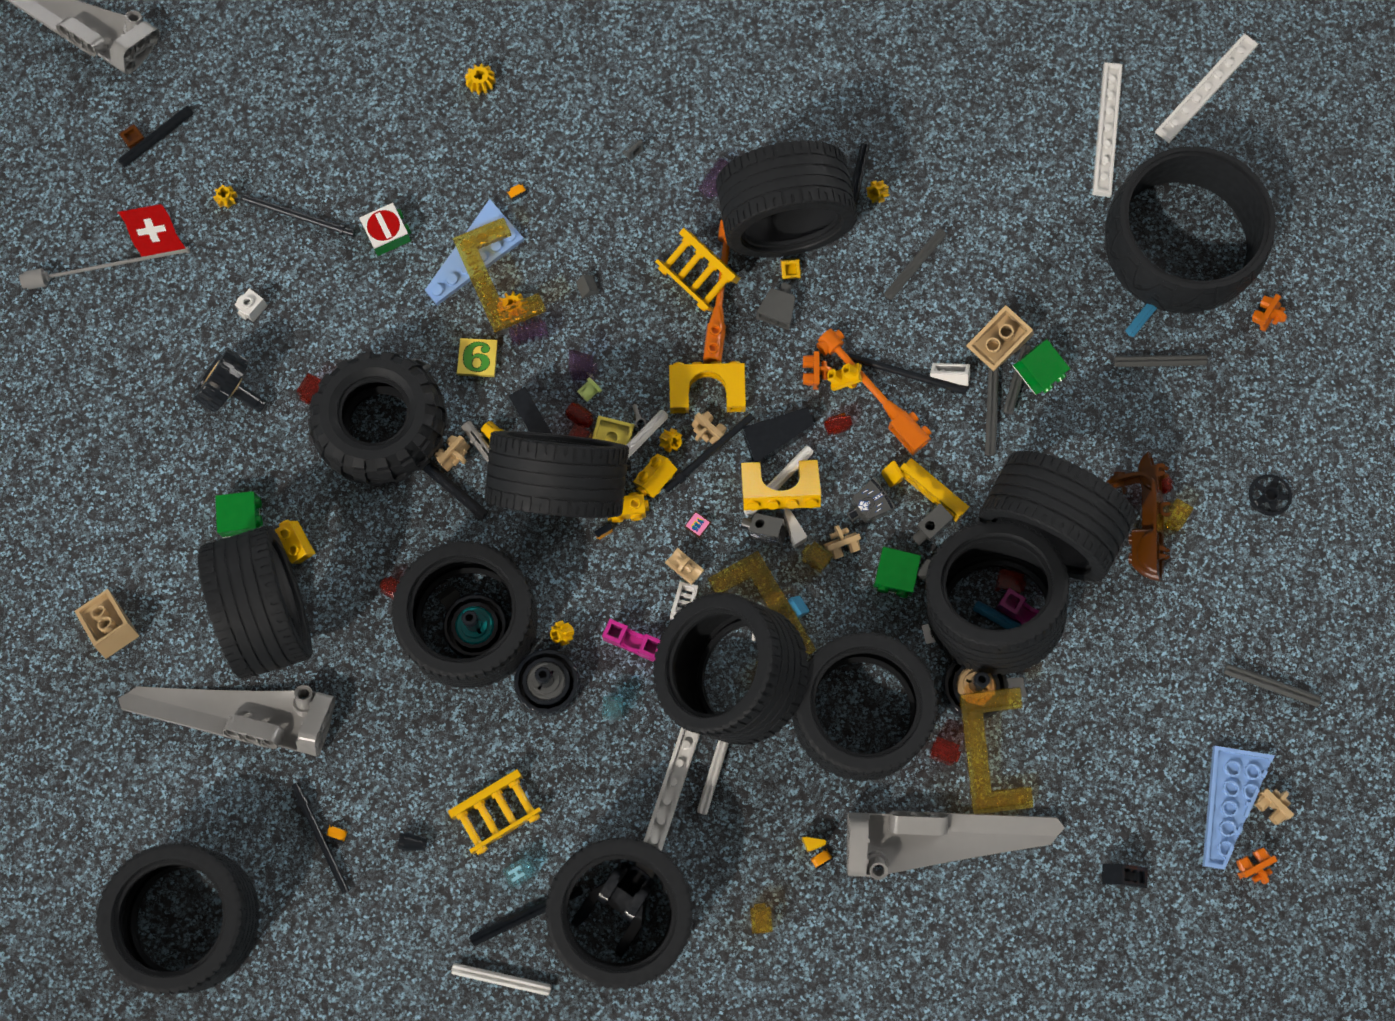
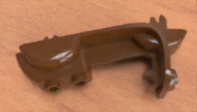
(1147, 543)

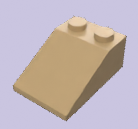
(1000, 338)
(106, 624)

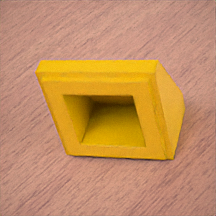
(790, 268)
(892, 474)
(812, 843)

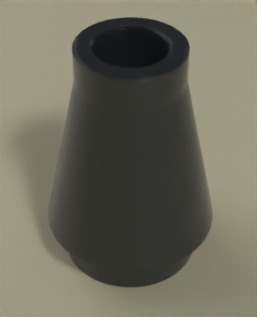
(411, 842)

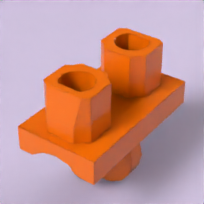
(1272, 313)
(813, 379)
(1263, 861)

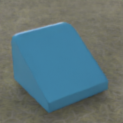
(798, 606)

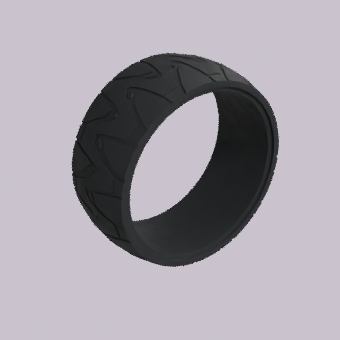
(1220, 175)

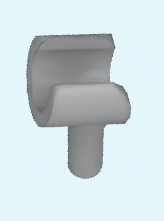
(638, 416)

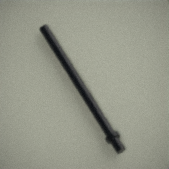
(341, 229)
(909, 374)

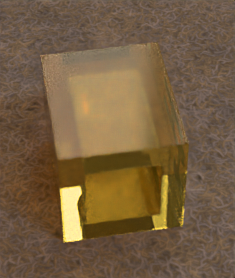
(1180, 513)
(816, 556)
(761, 919)

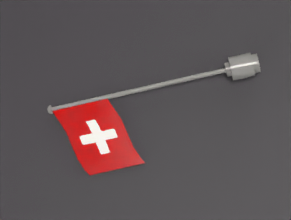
(150, 233)

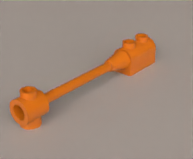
(716, 327)
(902, 424)

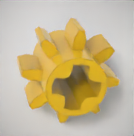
(877, 191)
(220, 197)
(670, 440)
(562, 633)

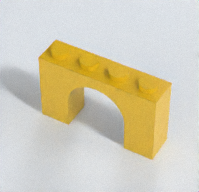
(729, 374)
(760, 497)

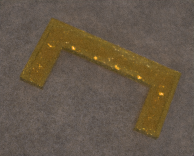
(498, 316)
(756, 569)
(972, 710)

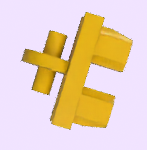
(845, 377)

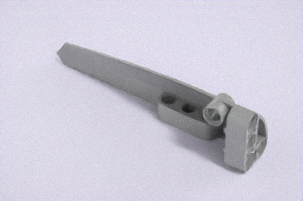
(115, 37)
(253, 717)
(925, 839)

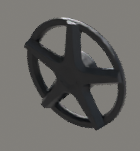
(1270, 495)

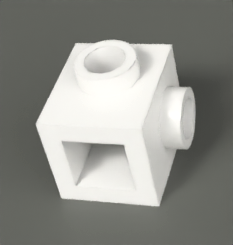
(250, 305)

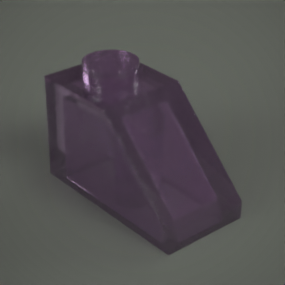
(582, 365)

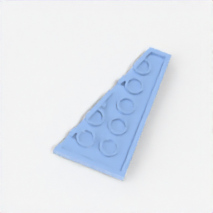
(453, 272)
(1232, 792)

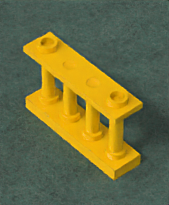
(714, 264)
(478, 802)

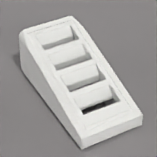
(951, 372)
(795, 531)
(687, 587)

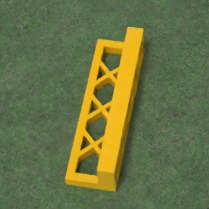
(933, 489)

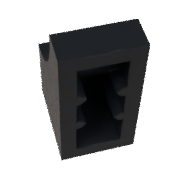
(1124, 875)

